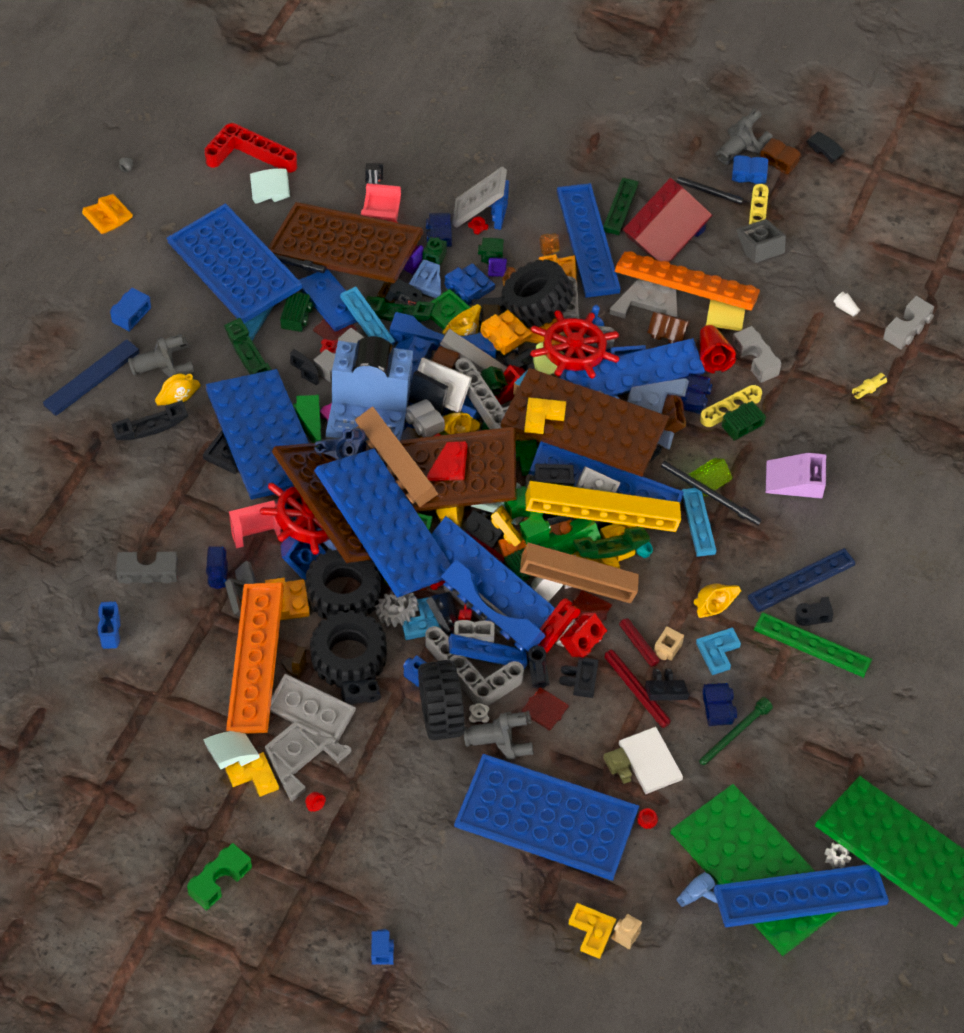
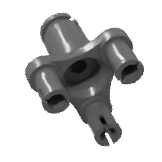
(743, 138)
(162, 357)
(501, 733)

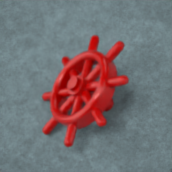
(574, 344)
(303, 527)

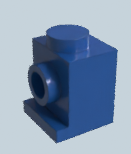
(410, 669)
(382, 947)

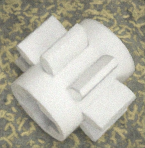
(834, 860)

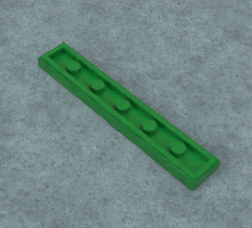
(813, 644)

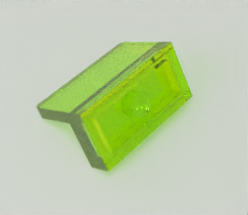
(713, 474)

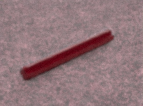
(637, 688)

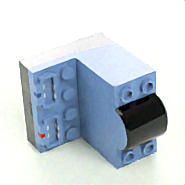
(369, 376)

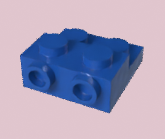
(499, 208)
(468, 283)

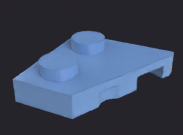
(427, 279)

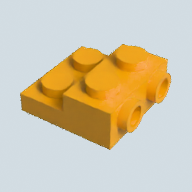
(505, 331)
(294, 599)

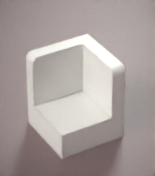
(545, 587)

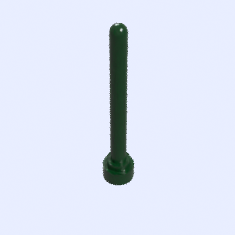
(762, 707)

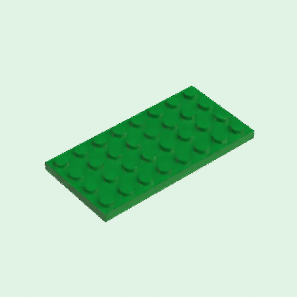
(741, 845)
(899, 847)

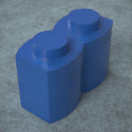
(750, 169)
(109, 625)

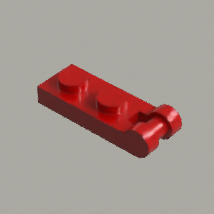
(557, 623)

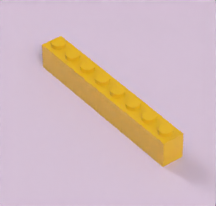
(602, 506)

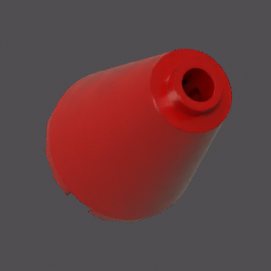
(715, 350)

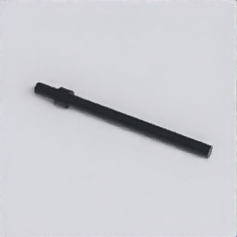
(306, 265)
(742, 512)

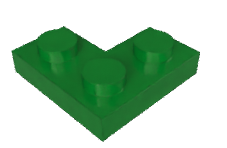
(525, 453)

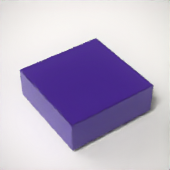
(497, 266)

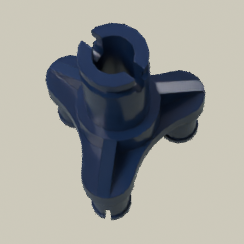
(348, 445)

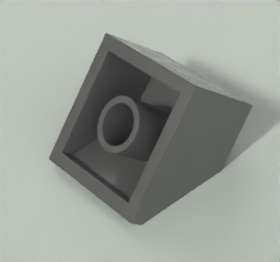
(761, 240)

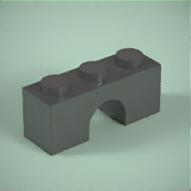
(163, 569)

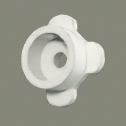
(479, 708)

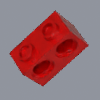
(583, 635)

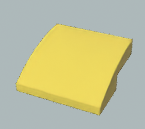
(725, 316)

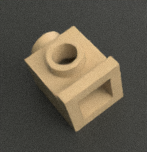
(668, 644)
(627, 931)

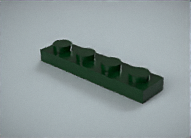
(620, 206)

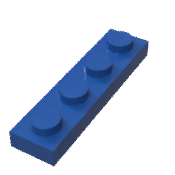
(485, 650)

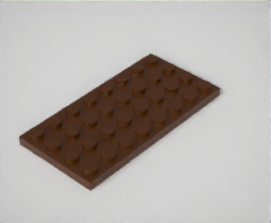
(346, 241)
(593, 423)
(299, 465)
(488, 471)

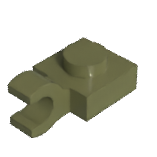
(619, 763)

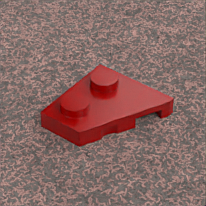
(450, 463)

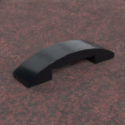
(151, 424)

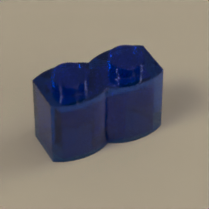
(439, 226)
(696, 393)
(217, 567)
(718, 704)

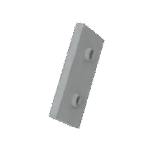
(479, 197)
(311, 707)

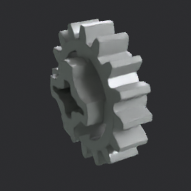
(396, 610)

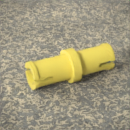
(869, 386)

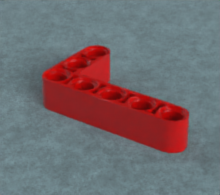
(251, 143)

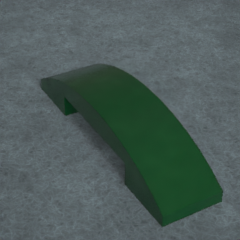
(386, 311)
(245, 347)
(613, 546)

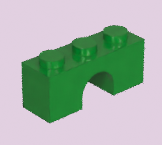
(534, 529)
(580, 529)
(230, 863)

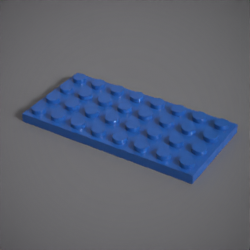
(234, 263)
(255, 419)
(384, 521)
(547, 817)

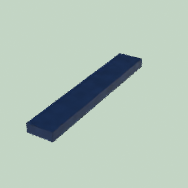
(90, 377)
(801, 580)

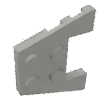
(647, 296)
(295, 749)

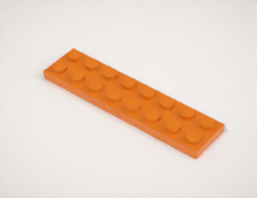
(687, 280)
(255, 658)

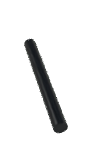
(710, 190)

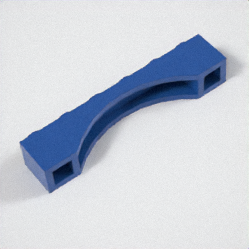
(406, 327)
(463, 581)

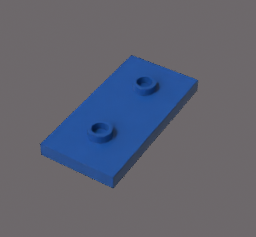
(325, 295)

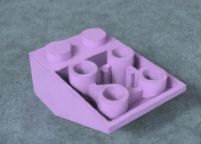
(797, 475)

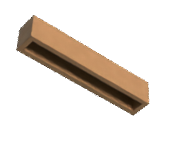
(398, 460)
(579, 573)

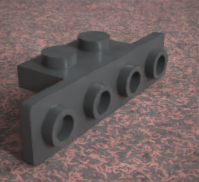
(235, 587)

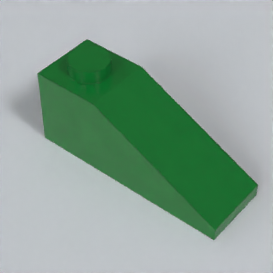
(309, 415)

